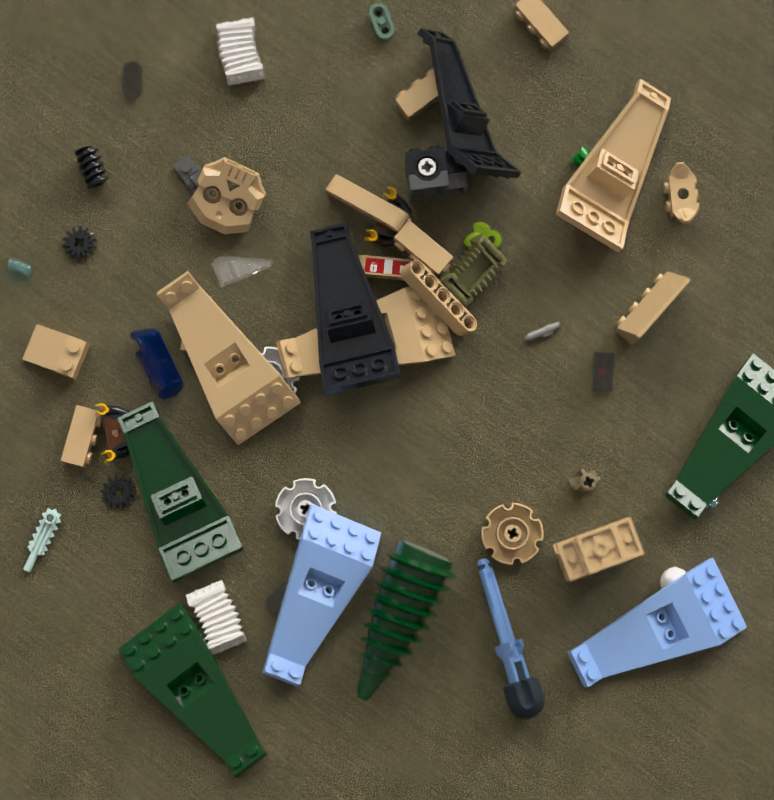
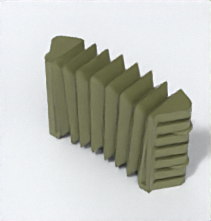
(473, 270)

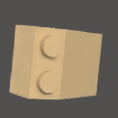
(56, 351)

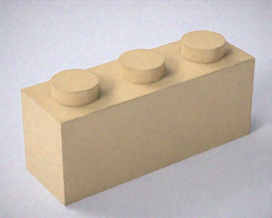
(541, 23)
(418, 97)
(422, 248)
(81, 436)

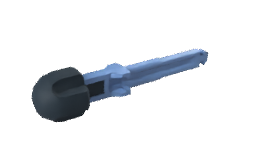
(523, 693)

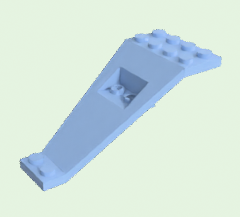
(331, 556)
(692, 609)

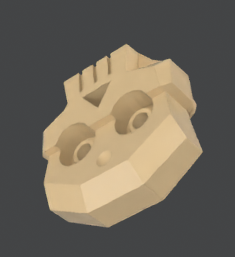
(221, 210)

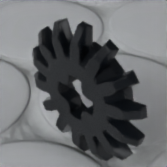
(80, 235)
(111, 489)

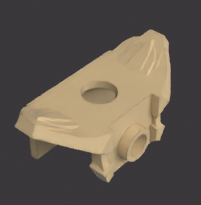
(681, 178)

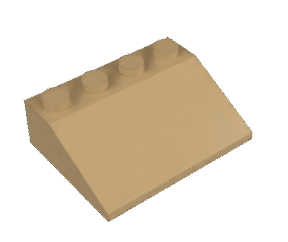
(651, 306)

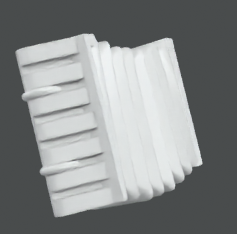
(239, 51)
(218, 617)

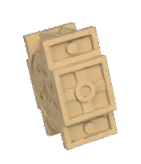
(598, 549)

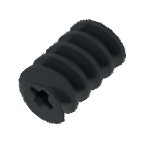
(91, 167)

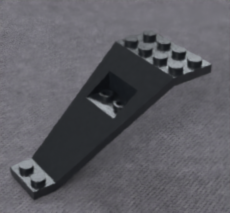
(462, 117)
(350, 327)

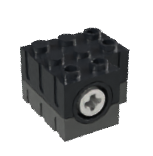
(433, 174)

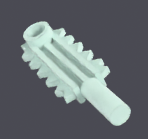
(41, 538)

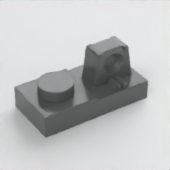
(188, 172)

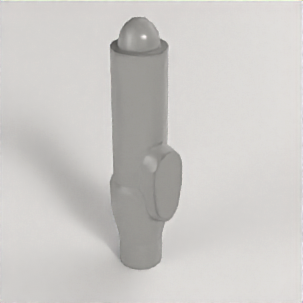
(544, 331)

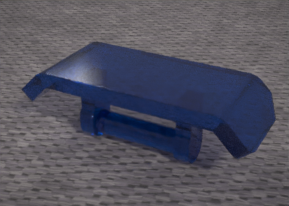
(157, 362)

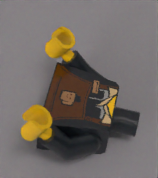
(383, 235)
(114, 434)

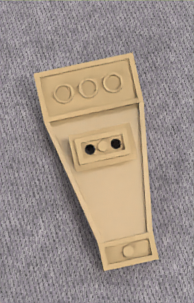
(609, 179)
(412, 324)
(246, 390)

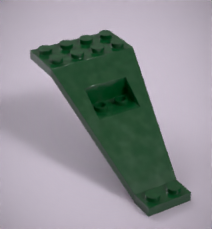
(731, 441)
(191, 529)
(173, 658)

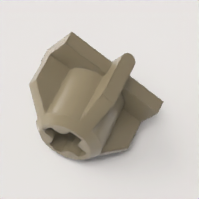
(584, 482)

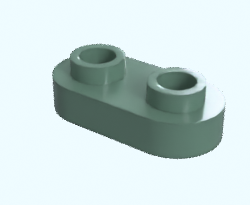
(381, 22)

